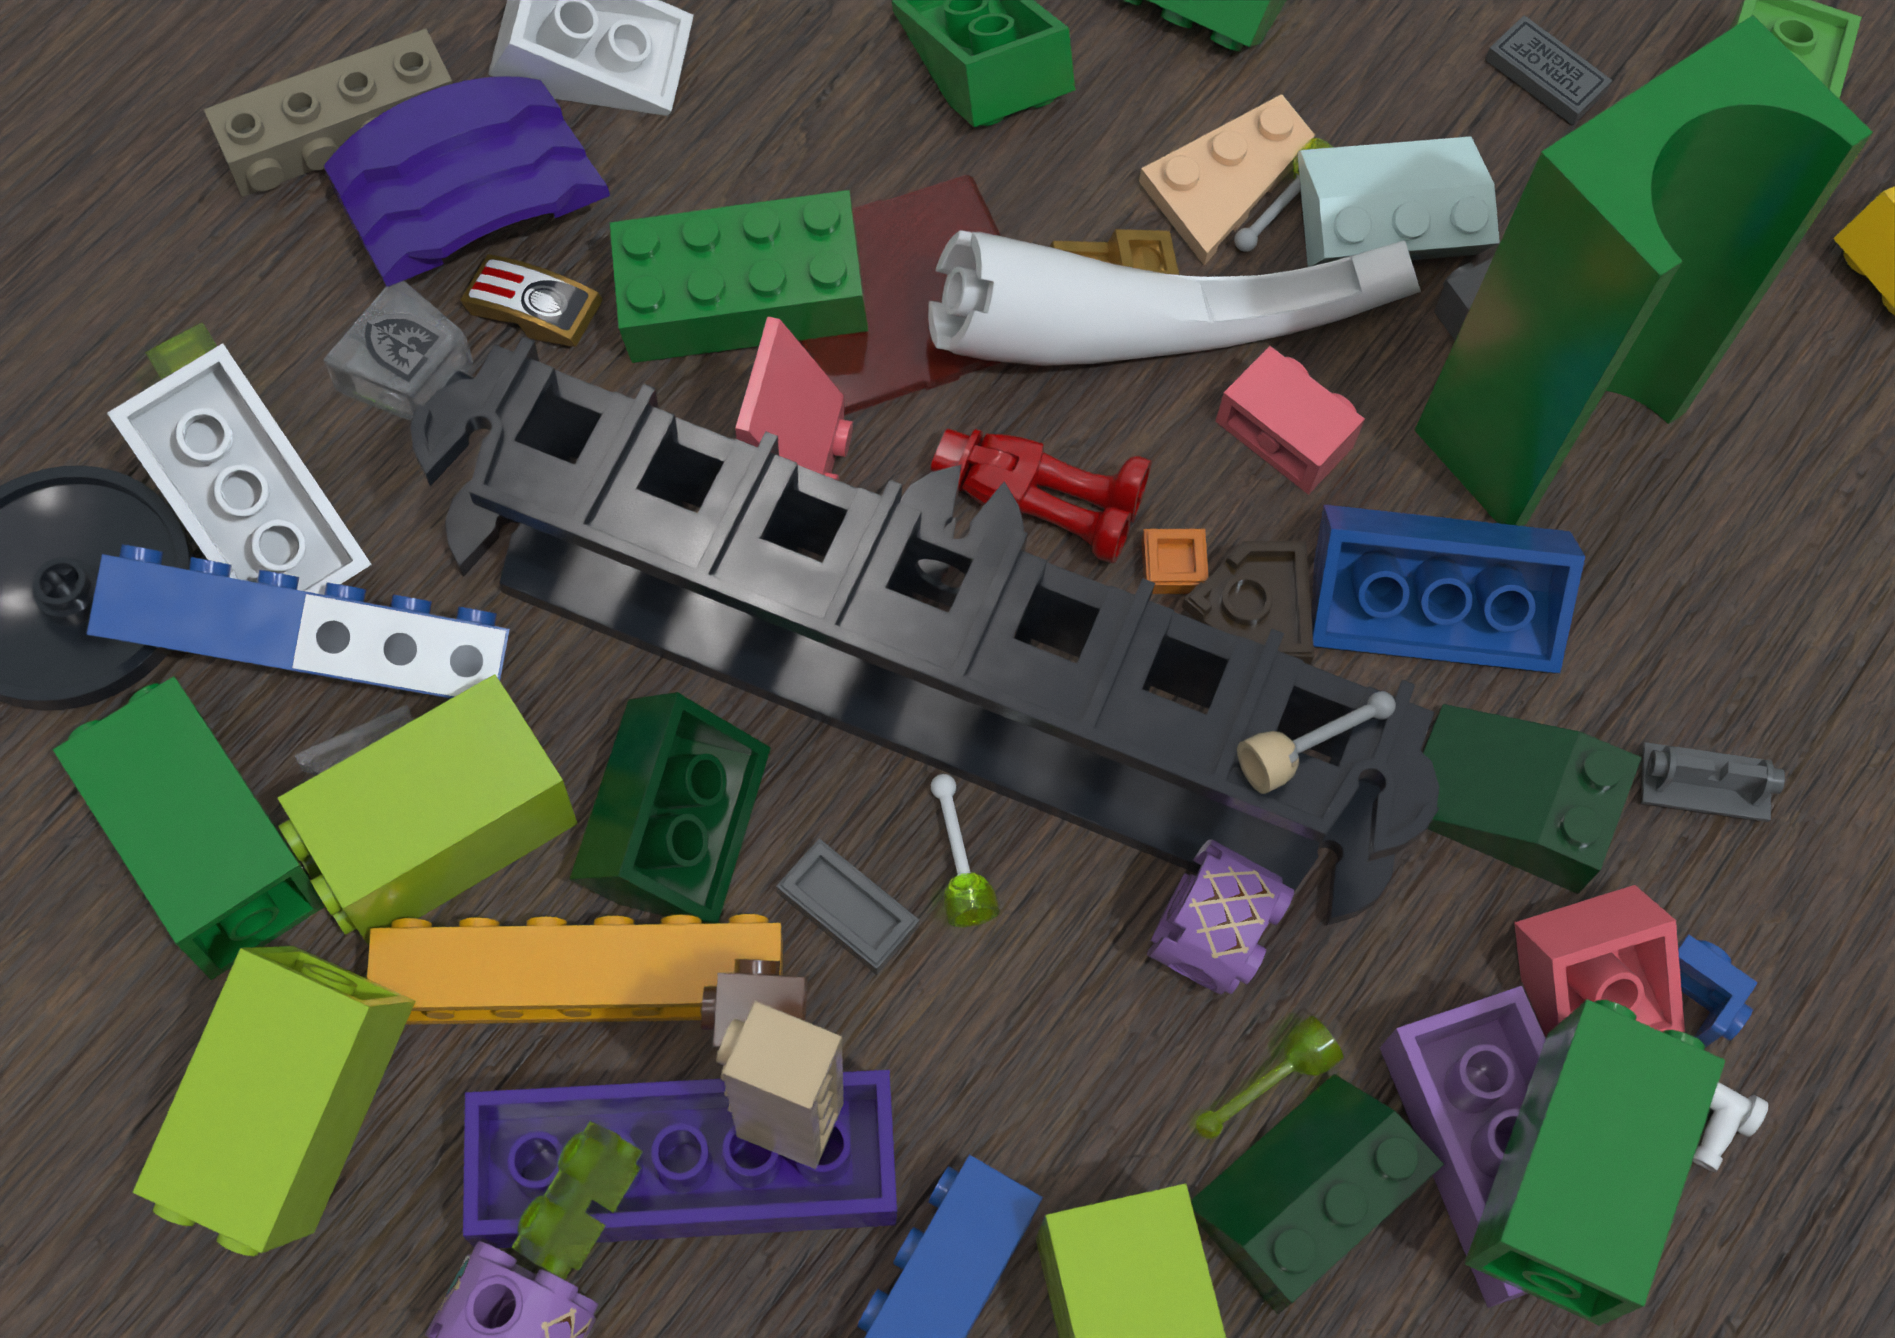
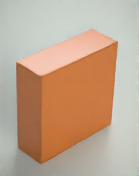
(1174, 559)

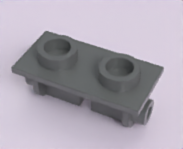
(1709, 782)

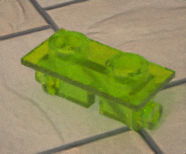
(555, 1226)

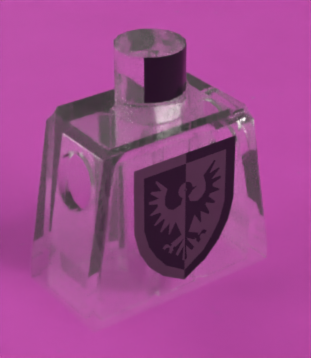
(399, 353)

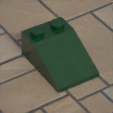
(1528, 792)

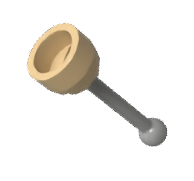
(1272, 757)

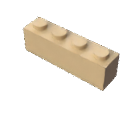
(782, 1082)

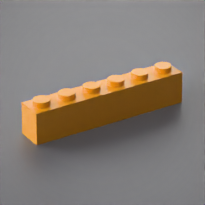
(562, 970)

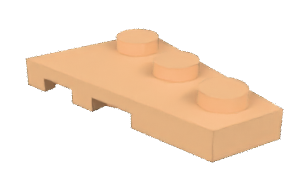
(1225, 173)

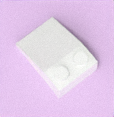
(596, 50)

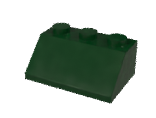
(671, 809)
(1313, 1189)

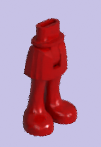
(1025, 466)

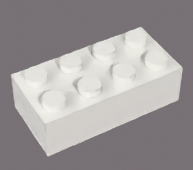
(236, 476)

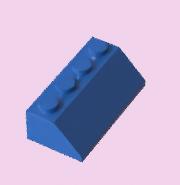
(1444, 588)

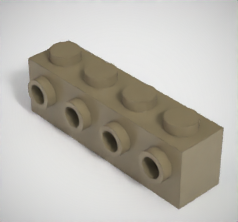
(309, 116)

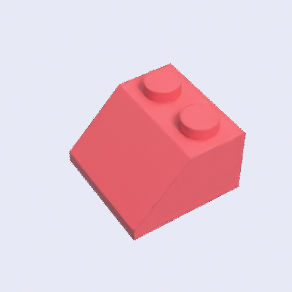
(1603, 949)

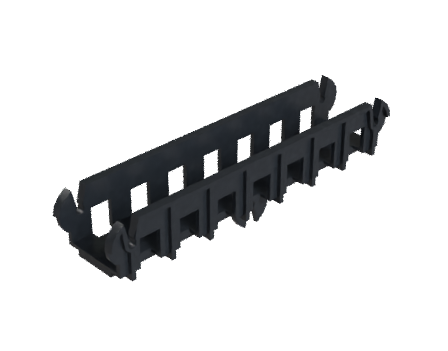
(856, 650)

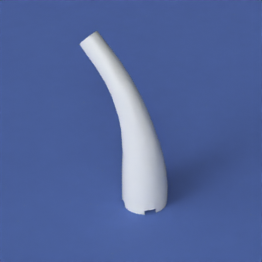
(1065, 309)

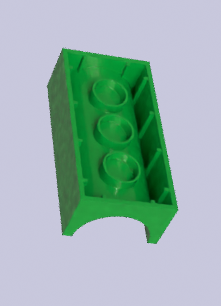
(1636, 259)

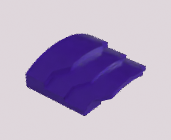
(458, 169)

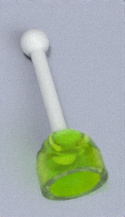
(968, 897)

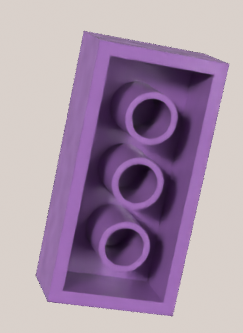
(1463, 1092)

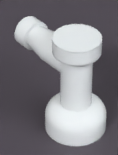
(1730, 1115)

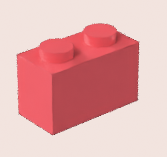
(1289, 419)

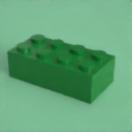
(719, 272)

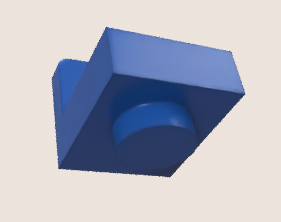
(1716, 986)

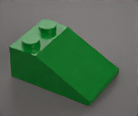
(990, 54)

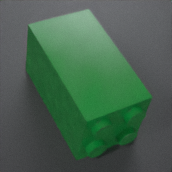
(188, 827)
(1597, 1162)

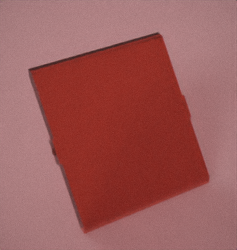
(898, 262)

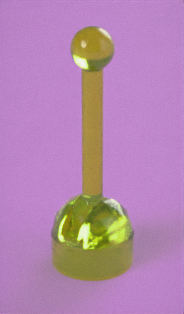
(1307, 1050)

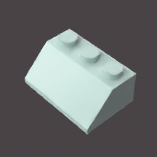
(1387, 193)

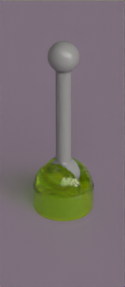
(1246, 238)

